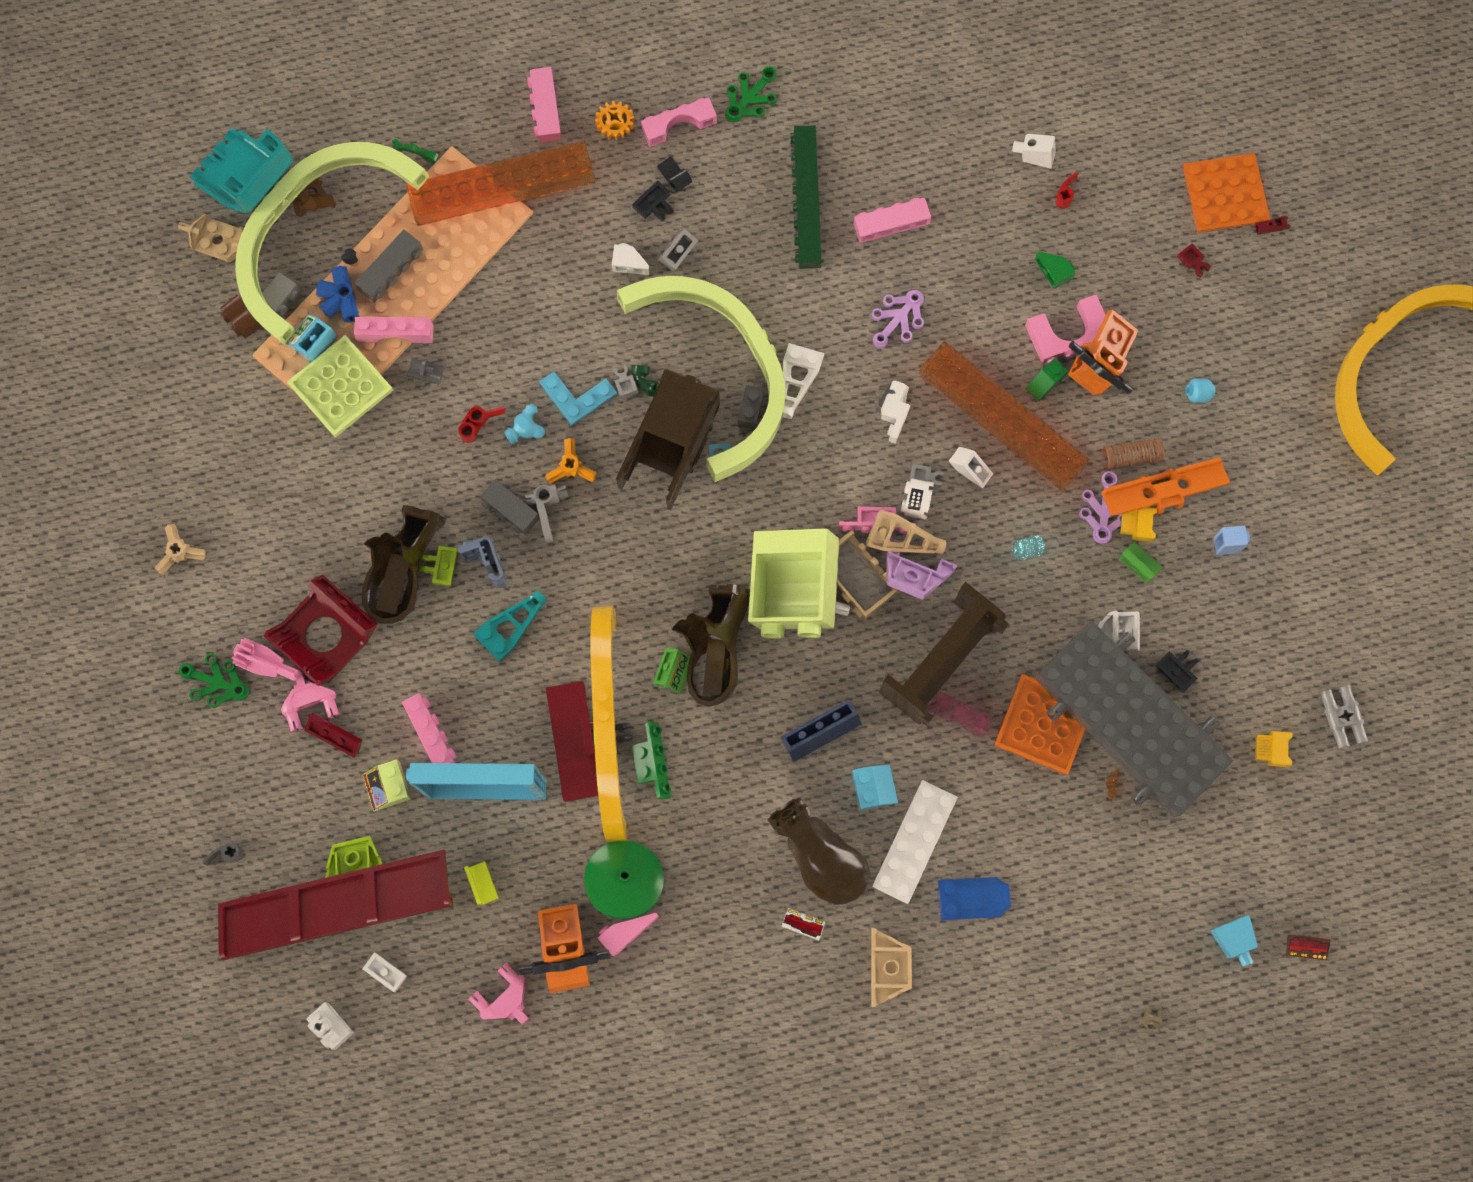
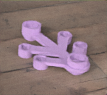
(898, 316)
(1102, 511)

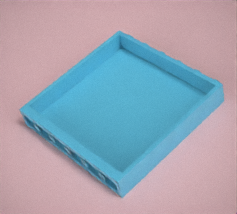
(477, 781)

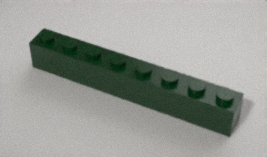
(807, 197)

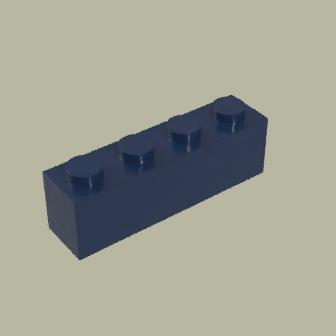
(821, 730)

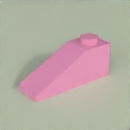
(622, 934)

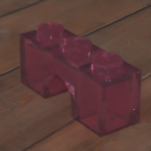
(957, 711)

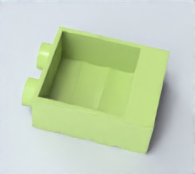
(793, 582)

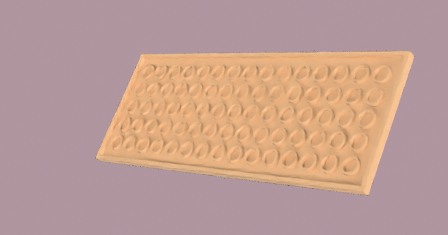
(450, 258)

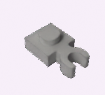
(625, 383)
(923, 473)

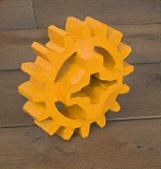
(616, 127)

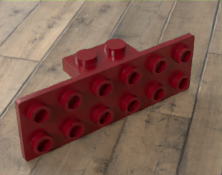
(573, 740)

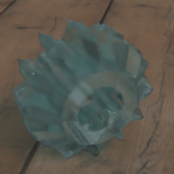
(1029, 548)

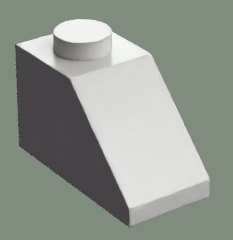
(628, 260)
(971, 466)

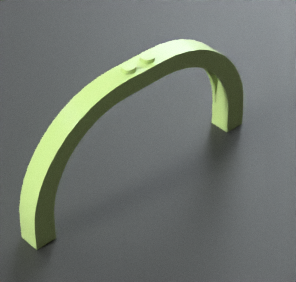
(283, 195)
(702, 292)

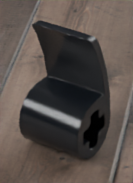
(675, 176)

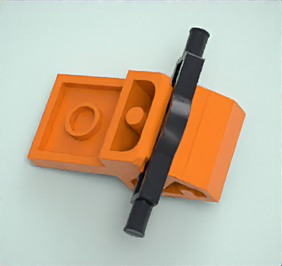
(1104, 360)
(563, 950)

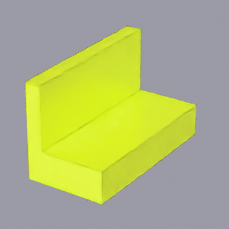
(481, 883)

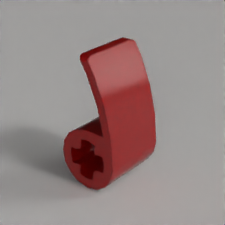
(1066, 192)

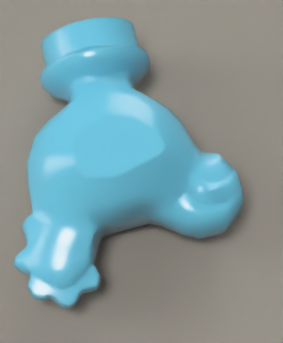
(525, 426)

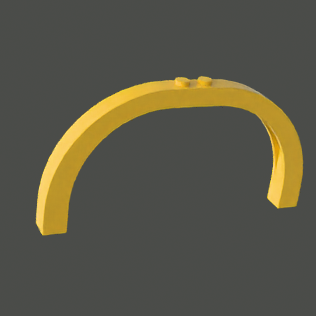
(1347, 408)
(602, 625)

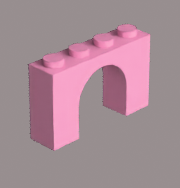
(1050, 346)

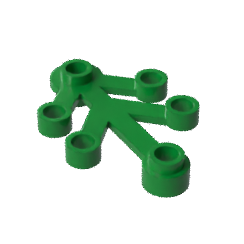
(750, 97)
(217, 682)

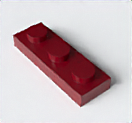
(333, 735)

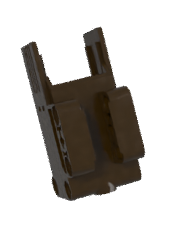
(673, 430)

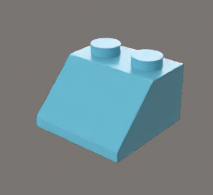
(874, 787)

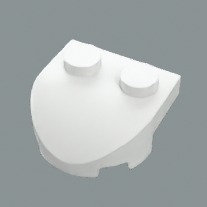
(1118, 623)

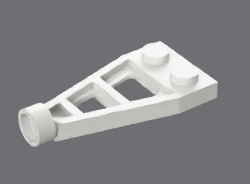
(803, 358)

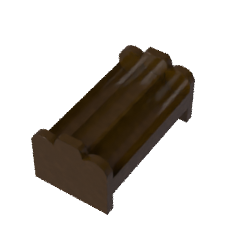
(976, 620)

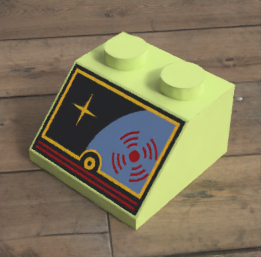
(386, 785)

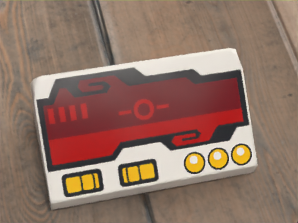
(803, 924)

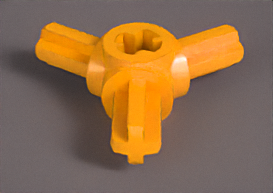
(563, 469)

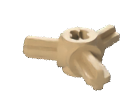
(184, 553)

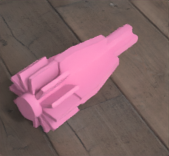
(261, 660)

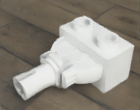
(329, 1025)

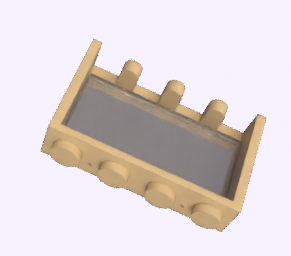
(861, 578)

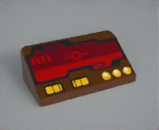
(1307, 947)

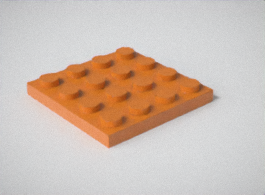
(1226, 192)
(1033, 734)

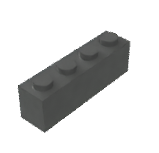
(389, 266)

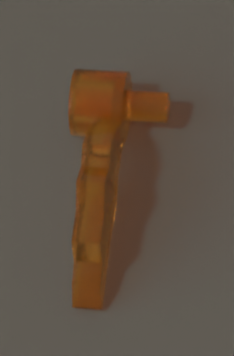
(1111, 783)

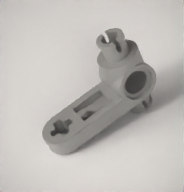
(554, 496)

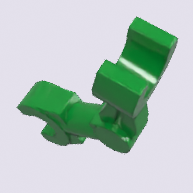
(428, 156)

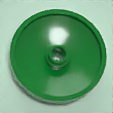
(618, 896)

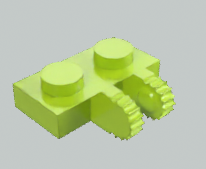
(444, 565)

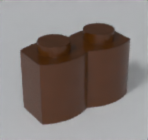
(240, 317)

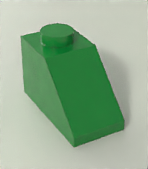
(1055, 268)
(1047, 379)

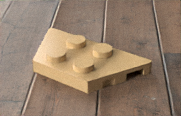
(889, 967)

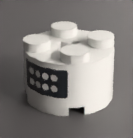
(918, 498)

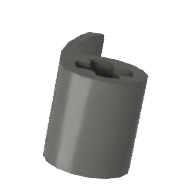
(225, 850)

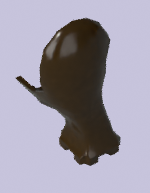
(393, 559)
(717, 637)

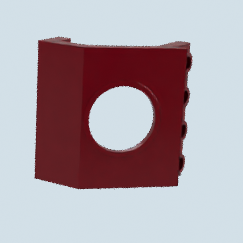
(322, 601)

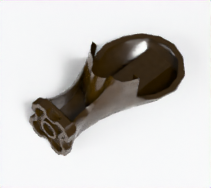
(824, 859)

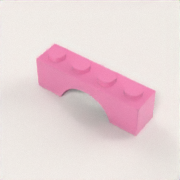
(699, 113)
(377, 328)

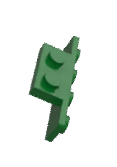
(651, 762)

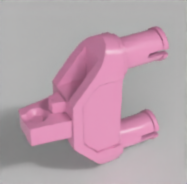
(306, 695)
(509, 1003)

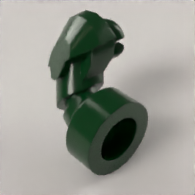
(647, 386)

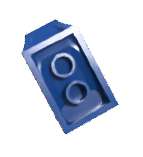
(973, 898)

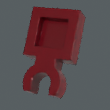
(1191, 258)

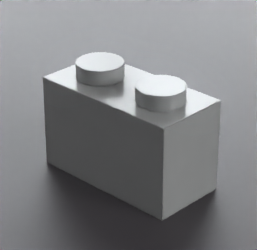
(677, 250)
(281, 293)

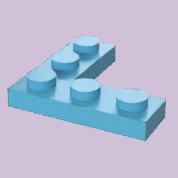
(572, 408)

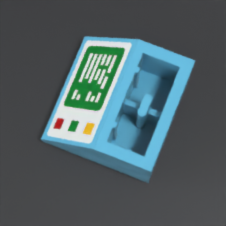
(312, 337)

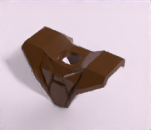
(307, 201)

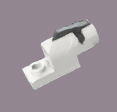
(894, 408)

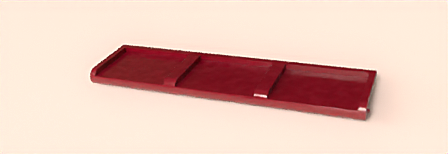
(333, 905)

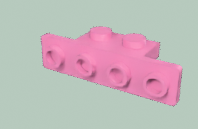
(865, 520)

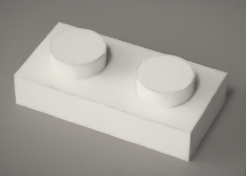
(384, 972)

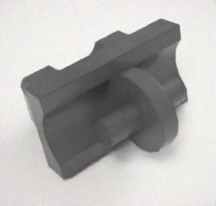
(425, 371)

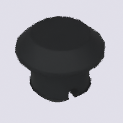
(349, 256)

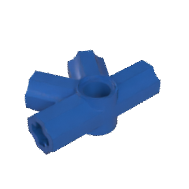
(333, 293)

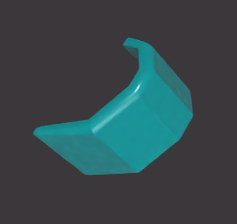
(243, 169)

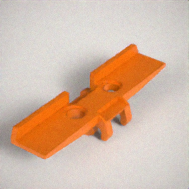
(1199, 478)

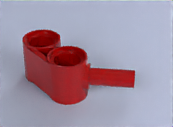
(475, 425)

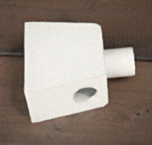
(1037, 149)

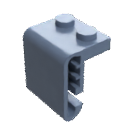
(484, 548)

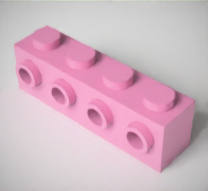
(427, 729)

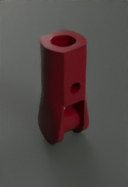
(1270, 225)

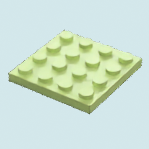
(340, 386)

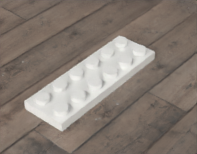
(914, 842)

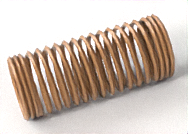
(1109, 452)

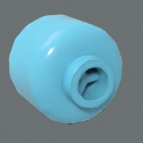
(1200, 390)

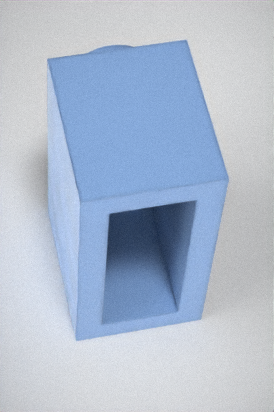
(1231, 540)

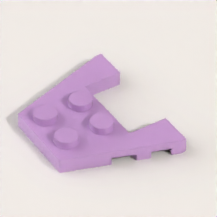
(913, 577)

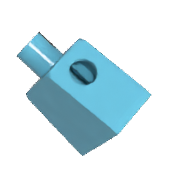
(1236, 939)

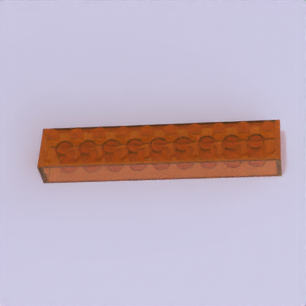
(501, 183)
(1003, 416)

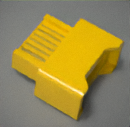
(1139, 524)
(1273, 748)

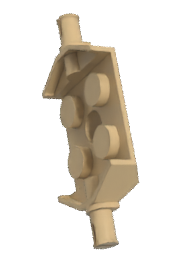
(204, 232)

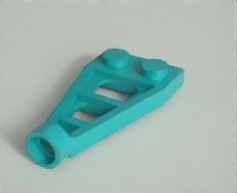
(493, 641)

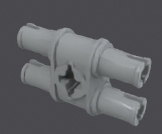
(1338, 725)

